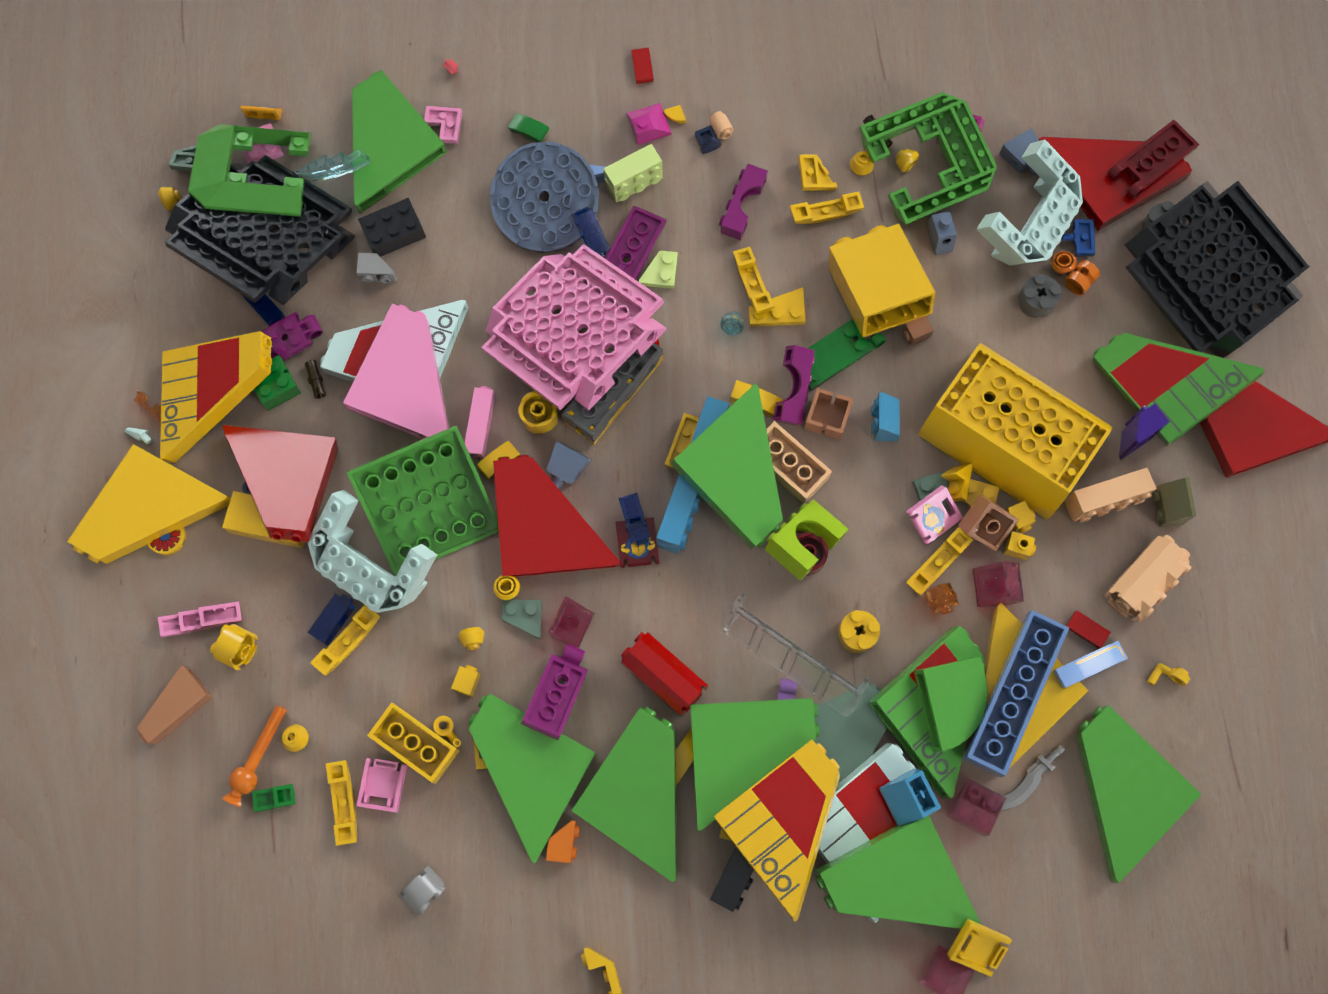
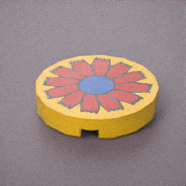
(169, 543)

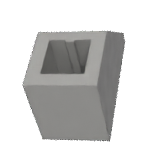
(373, 268)

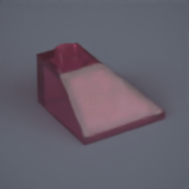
(946, 975)

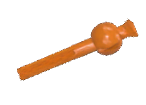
(243, 779)

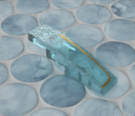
(328, 168)

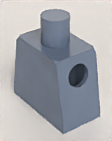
(1015, 148)
(941, 229)
(566, 464)

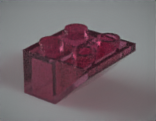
(976, 807)

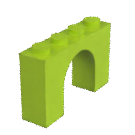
(787, 549)

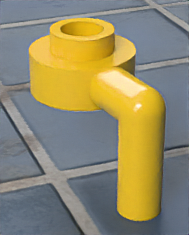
(1178, 675)
(447, 731)

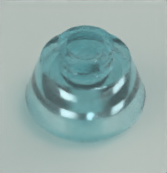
(732, 323)

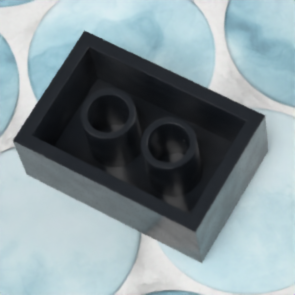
(392, 227)
(733, 882)

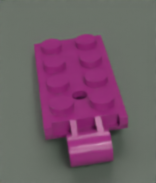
(636, 241)
(298, 334)
(552, 700)

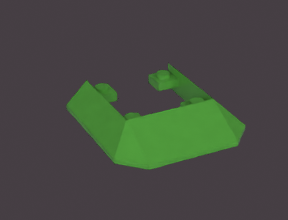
(959, 140)
(224, 190)

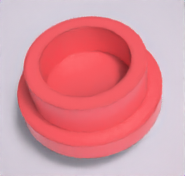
(451, 66)

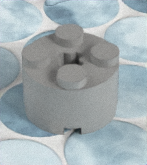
(421, 890)

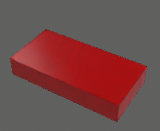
(642, 65)
(1088, 629)

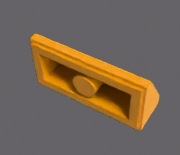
(262, 112)

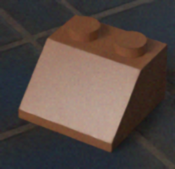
(988, 522)

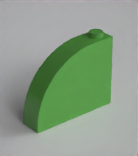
(952, 700)

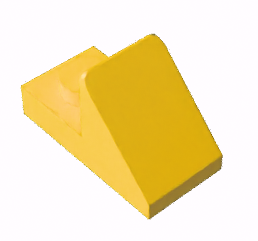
(959, 481)

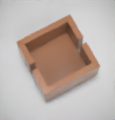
(828, 416)

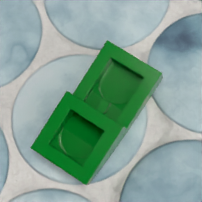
(529, 127)
(273, 798)

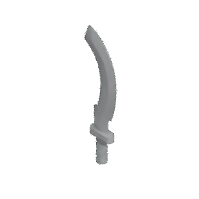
(1032, 779)

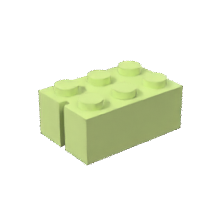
(633, 173)

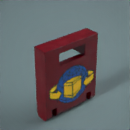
(636, 555)

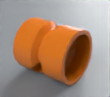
(1082, 277)

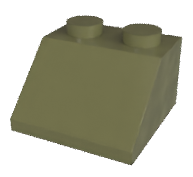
(1174, 502)

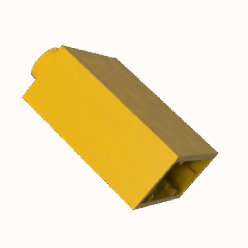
(880, 279)

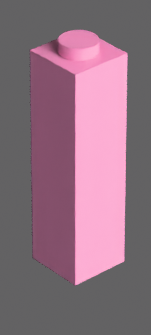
(479, 421)

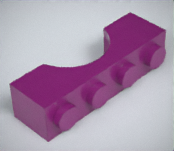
(751, 183)
(799, 363)

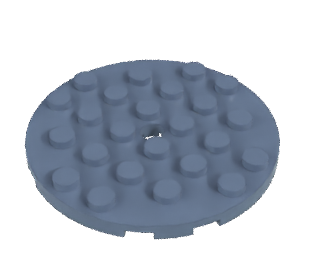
(518, 189)

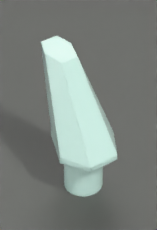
(139, 434)

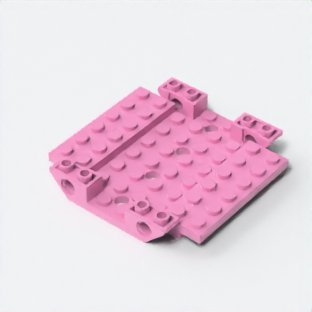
(547, 346)

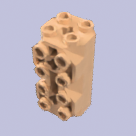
(1149, 578)

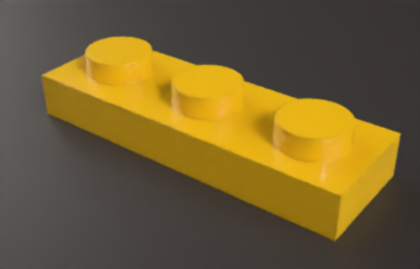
(682, 438)

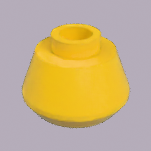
(906, 159)
(861, 163)
(169, 197)
(502, 585)
(471, 637)
(298, 741)

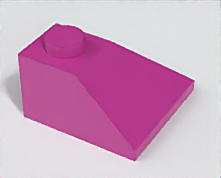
(648, 123)

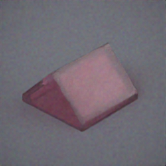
(571, 622)

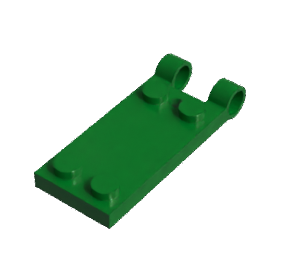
(840, 351)

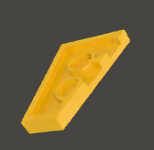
(787, 310)

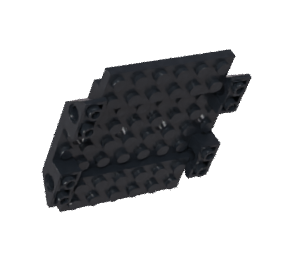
(242, 248)
(1196, 286)

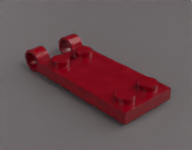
(1155, 157)

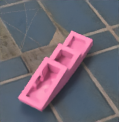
(199, 619)

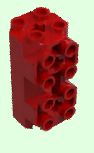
(663, 673)

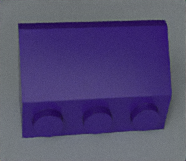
(1141, 429)

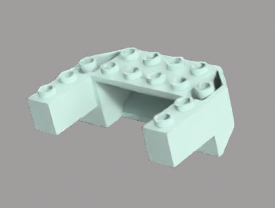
(1050, 219)
(355, 571)

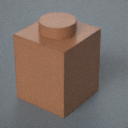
(917, 330)

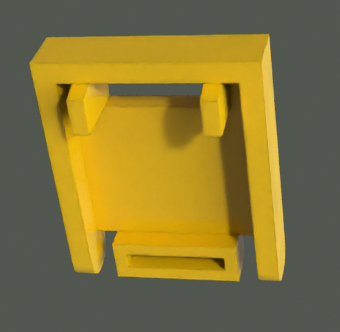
(982, 948)

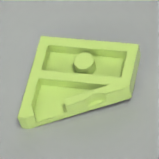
(661, 271)

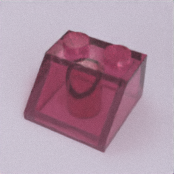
(998, 584)

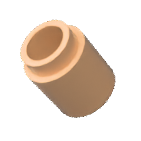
(721, 125)

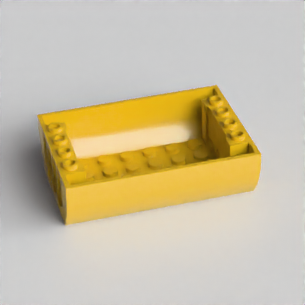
(1005, 444)

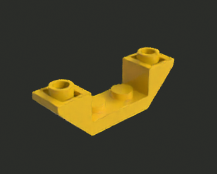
(594, 960)

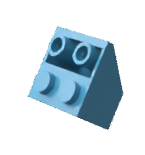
(886, 418)
(909, 797)

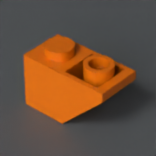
(561, 844)

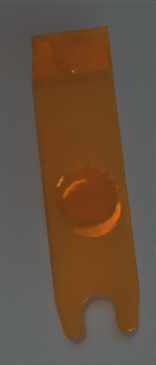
(141, 399)

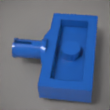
(1082, 237)

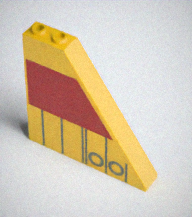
(205, 384)
(783, 822)

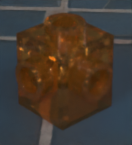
(942, 598)

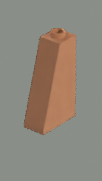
(174, 705)

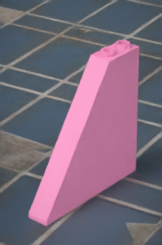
(401, 377)

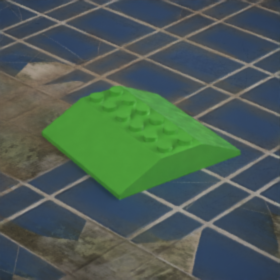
(425, 497)

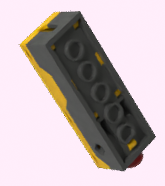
(628, 380)

